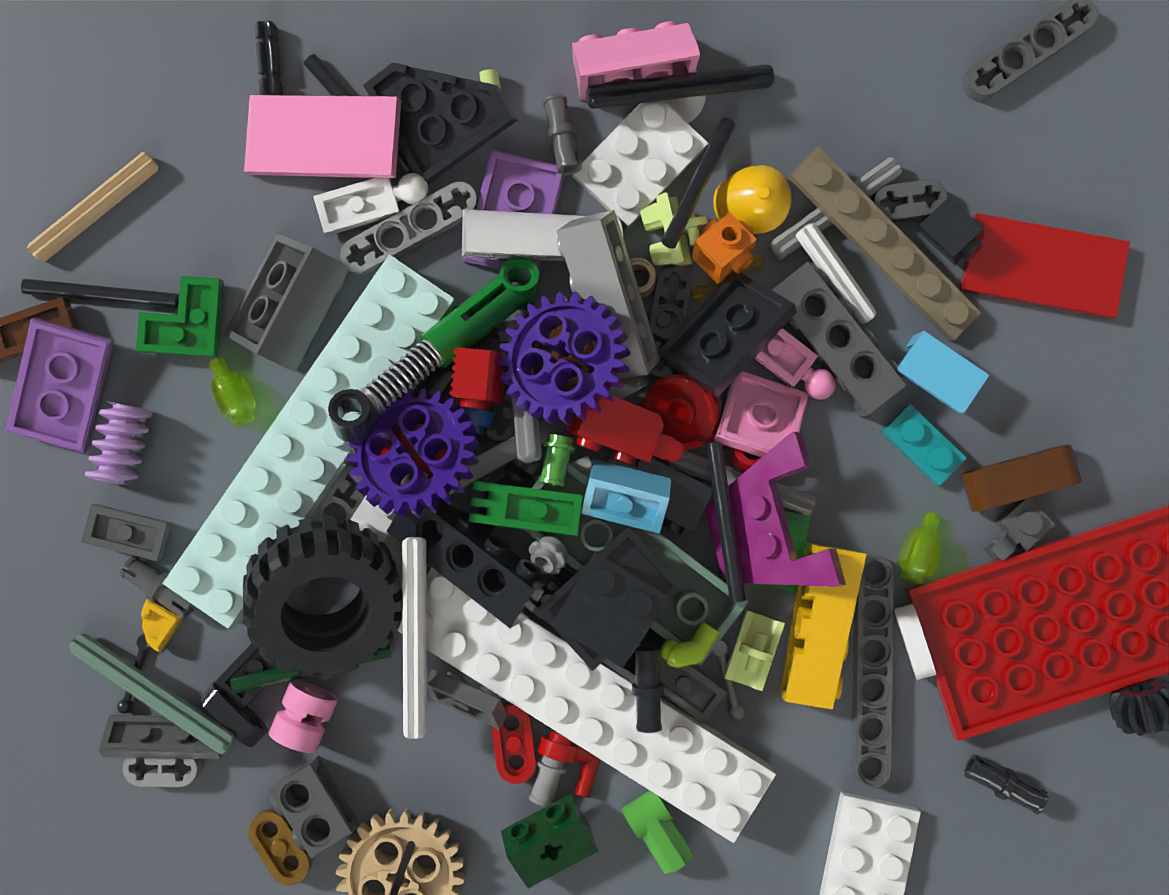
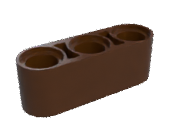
(1021, 477)

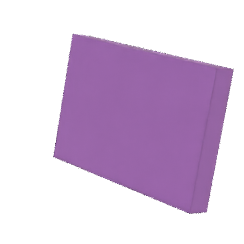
(517, 185)
(59, 385)

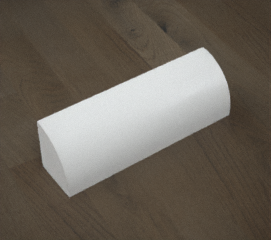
(513, 234)

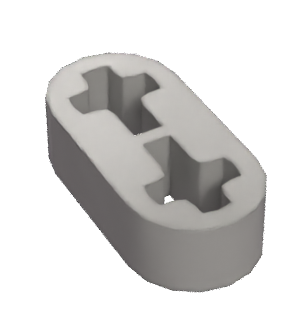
(162, 776)

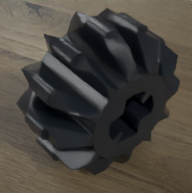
(1141, 707)

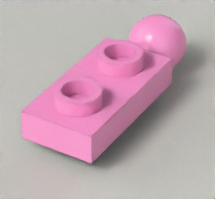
(792, 361)

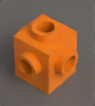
(724, 247)

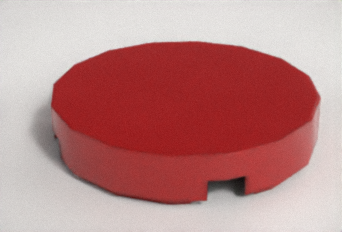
(685, 409)

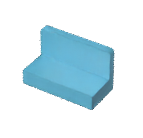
(941, 371)
(627, 496)

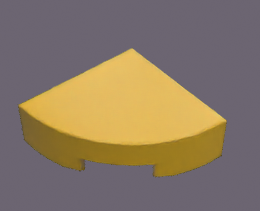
(158, 625)

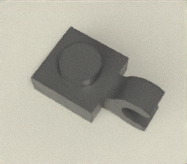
(1021, 527)

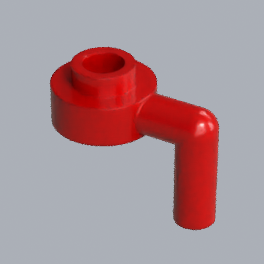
(564, 750)

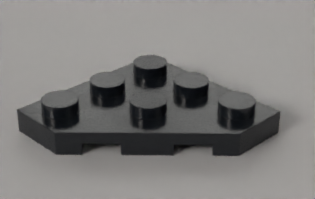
(441, 115)

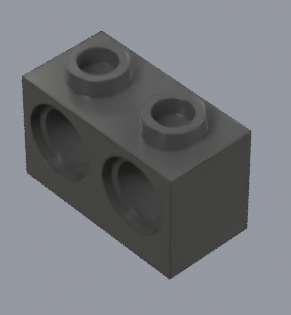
(324, 802)

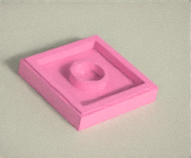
(759, 414)

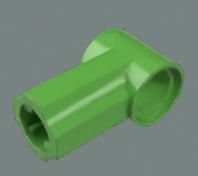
(653, 822)

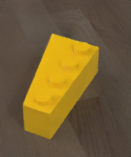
(820, 635)

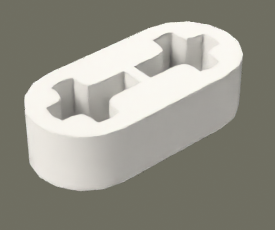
(914, 641)

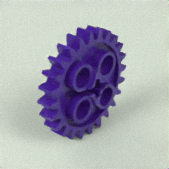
(581, 324)
(443, 429)

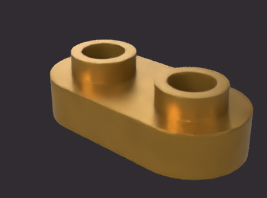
(275, 848)

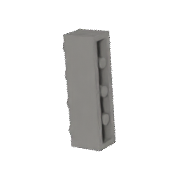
(603, 270)

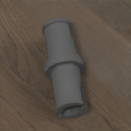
(562, 134)
(151, 583)

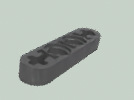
(1029, 49)

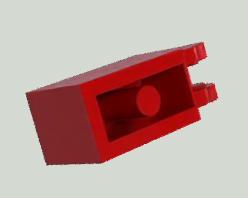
(627, 430)

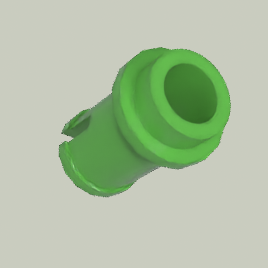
(556, 460)

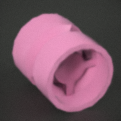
(301, 721)

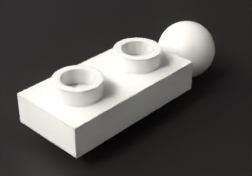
(367, 202)

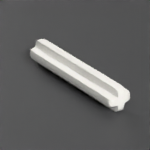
(838, 275)

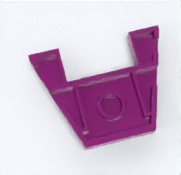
(762, 527)

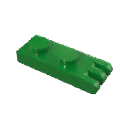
(528, 508)

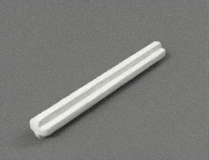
(414, 637)

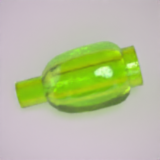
(232, 394)
(921, 550)

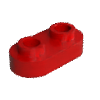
(515, 741)

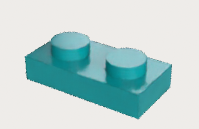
(923, 445)

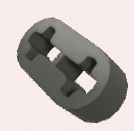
(908, 192)

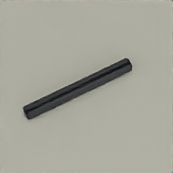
(679, 86)

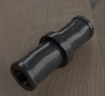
(648, 689)
(1006, 784)

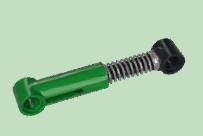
(459, 329)

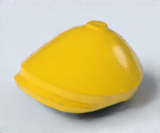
(754, 196)

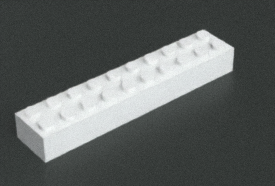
(596, 710)

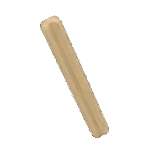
(93, 207)

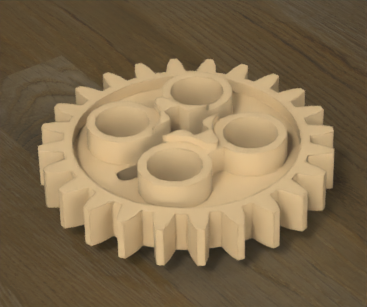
(368, 862)

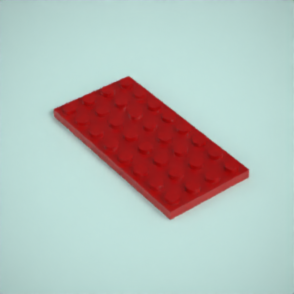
(1049, 624)

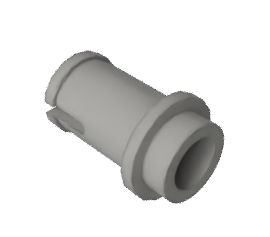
(547, 780)

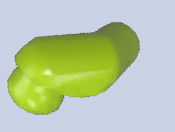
(690, 652)

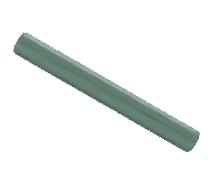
(152, 693)

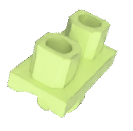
(659, 216)
(754, 650)

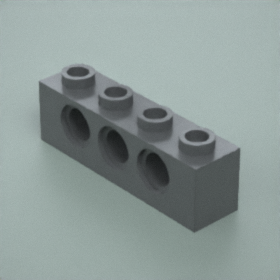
(813, 332)

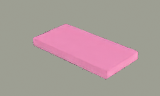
(323, 136)

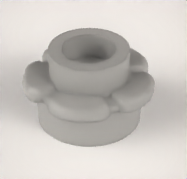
(548, 554)

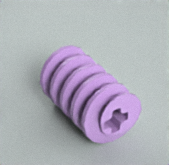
(118, 443)

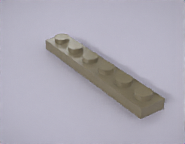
(884, 244)

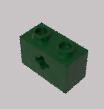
(548, 841)

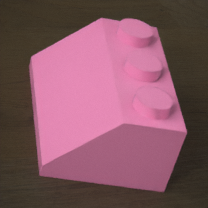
(635, 55)

